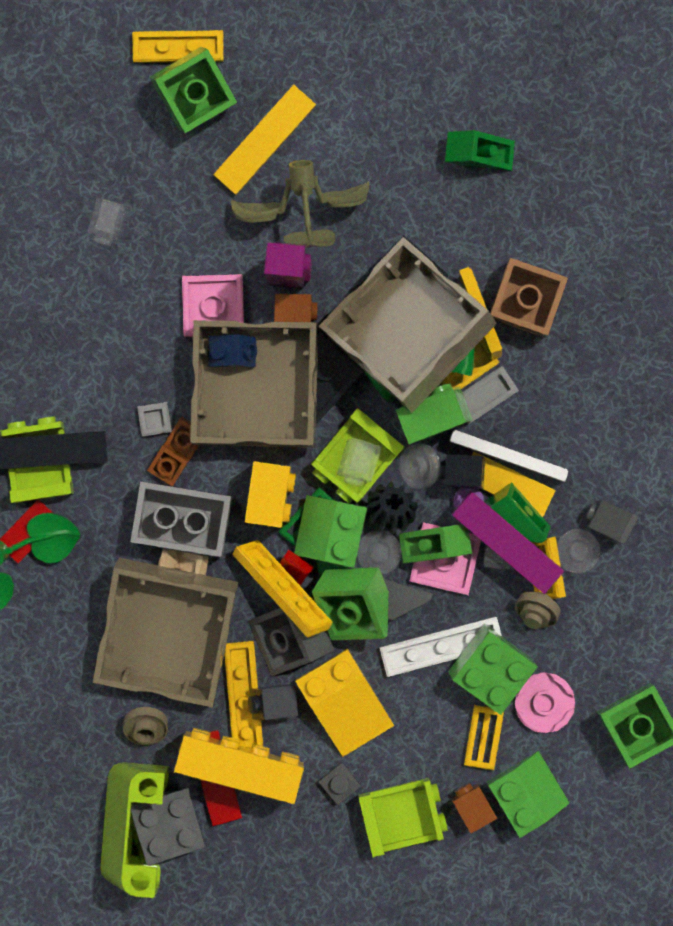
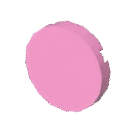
(538, 697)

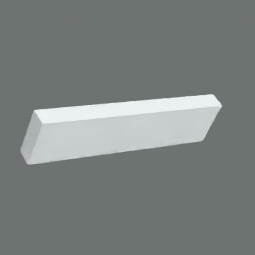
(508, 455)
(431, 648)

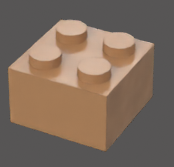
(528, 297)

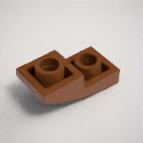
(174, 453)

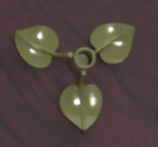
(302, 182)

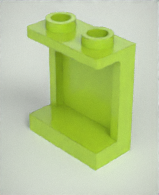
(361, 428)
(41, 481)
(402, 816)

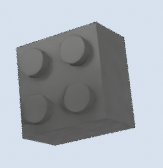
(165, 828)

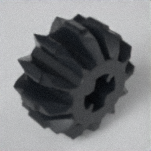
(402, 509)

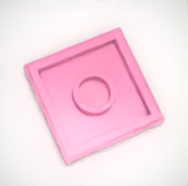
(211, 299)
(447, 573)

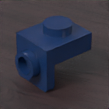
(232, 351)

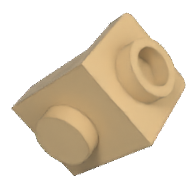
(184, 561)

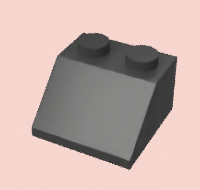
(285, 644)

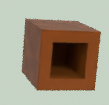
(295, 308)
(473, 807)

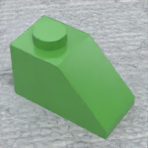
(435, 543)

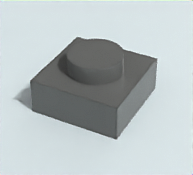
(339, 783)

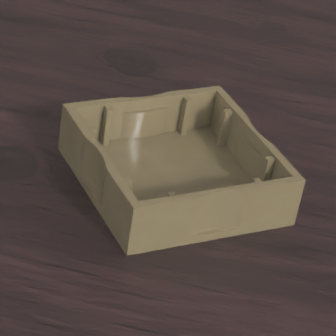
(408, 325)
(258, 404)
(165, 632)

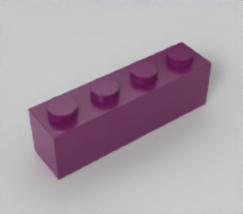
(287, 265)

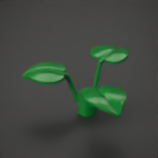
(51, 542)

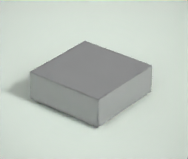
(154, 419)

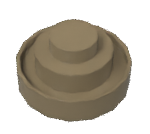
(537, 610)
(145, 726)

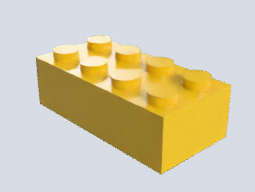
(240, 766)

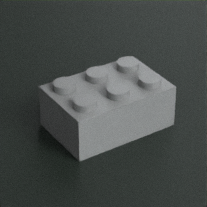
(181, 519)

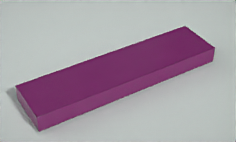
(507, 542)

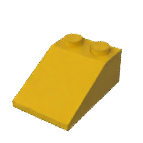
(344, 702)

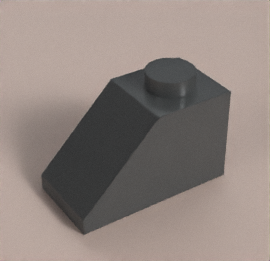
(610, 521)
(404, 598)

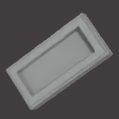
(489, 392)

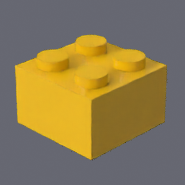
(269, 494)

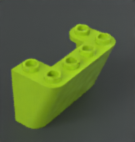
(127, 785)

